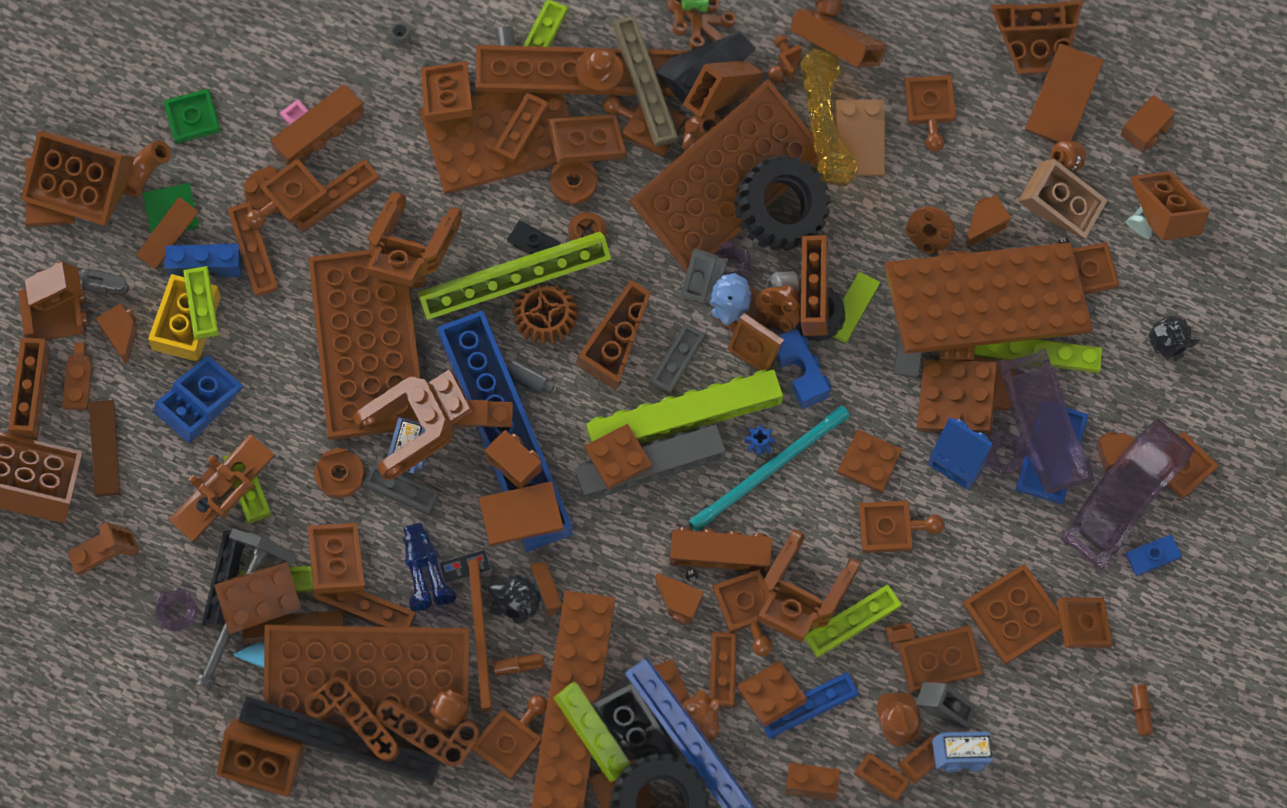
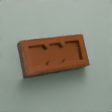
(919, 761)
(882, 777)

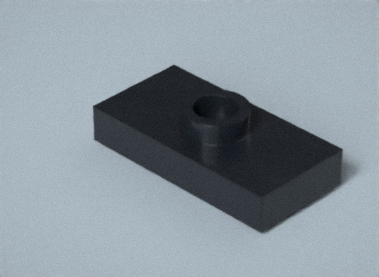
(530, 239)

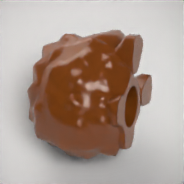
(697, 127)
(704, 714)

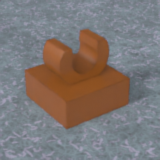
(899, 633)

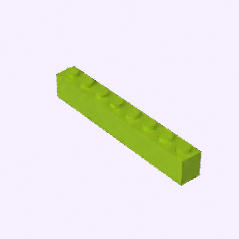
(514, 275)
(693, 408)

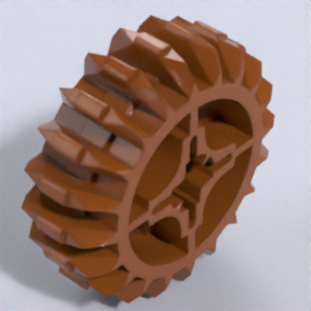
(536, 316)

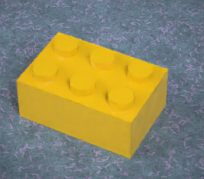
(173, 326)

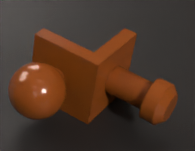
(787, 61)

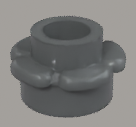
(400, 28)

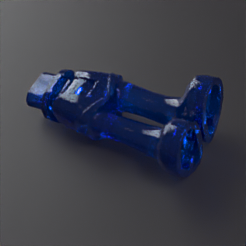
(421, 554)

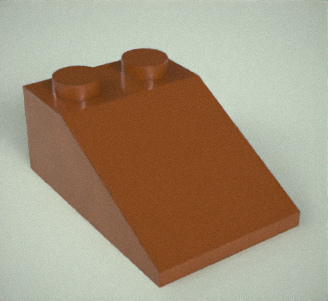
(1169, 205)

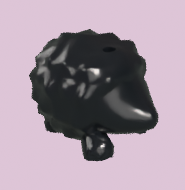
(1171, 337)
(515, 598)

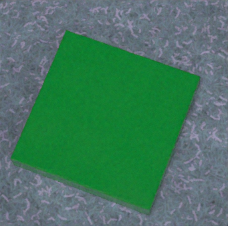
(191, 116)
(161, 200)

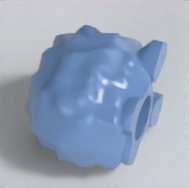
(730, 298)

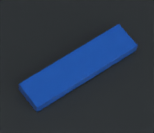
(818, 701)

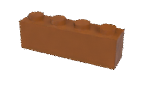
(318, 126)
(814, 285)
(29, 388)
(720, 550)

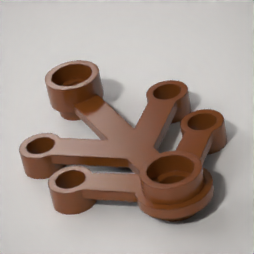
(699, 22)

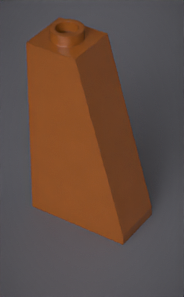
(838, 38)
(722, 85)

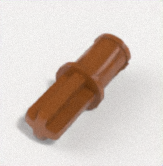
(518, 664)
(1142, 709)

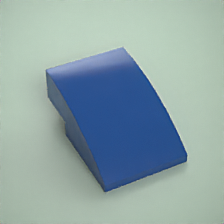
(197, 398)

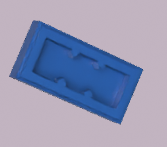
(1153, 555)

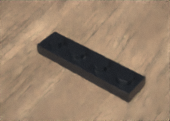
(225, 569)

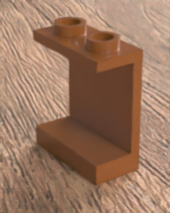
(59, 322)

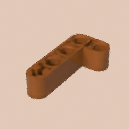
(358, 722)
(424, 728)

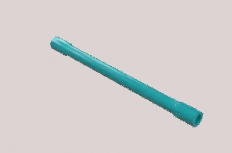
(829, 423)

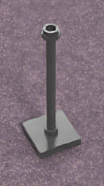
(262, 549)

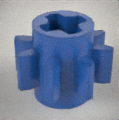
(757, 447)

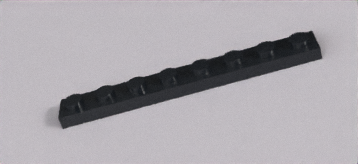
(335, 740)

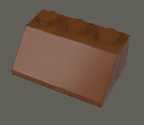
(259, 758)

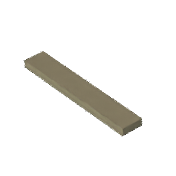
(645, 81)

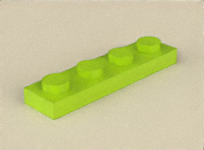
(853, 621)
(592, 731)

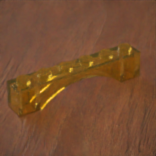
(834, 158)

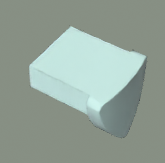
(1140, 224)

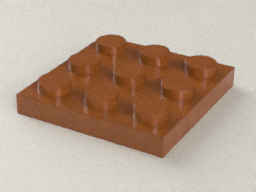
(957, 391)
(1014, 614)

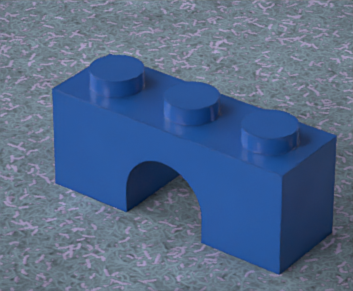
(220, 258)
(812, 385)

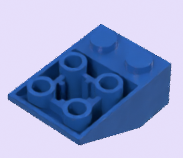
(960, 453)

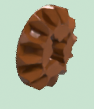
(584, 221)

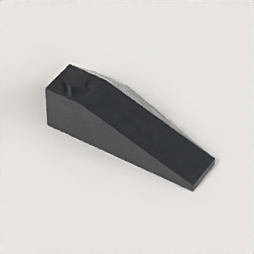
(682, 70)
(633, 721)

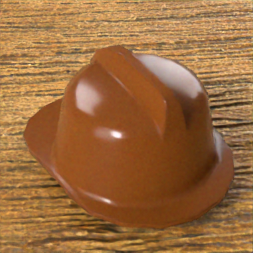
(899, 718)

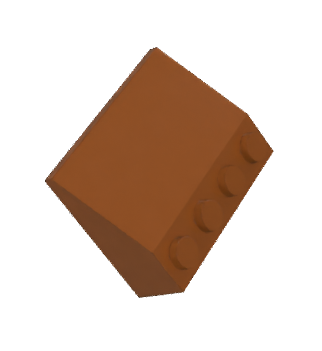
(76, 177)
(37, 477)

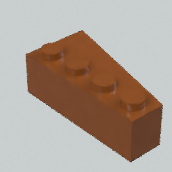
(613, 339)

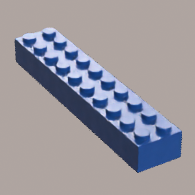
(484, 376)

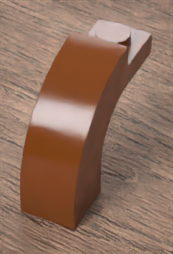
(487, 415)

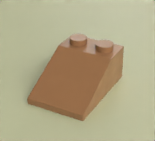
(863, 131)
(1062, 198)

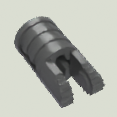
(104, 282)

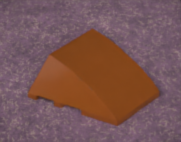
(1035, 32)

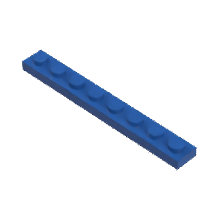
(687, 736)

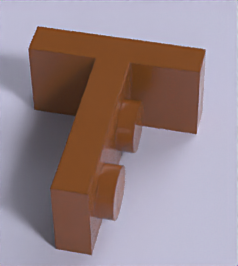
(102, 548)

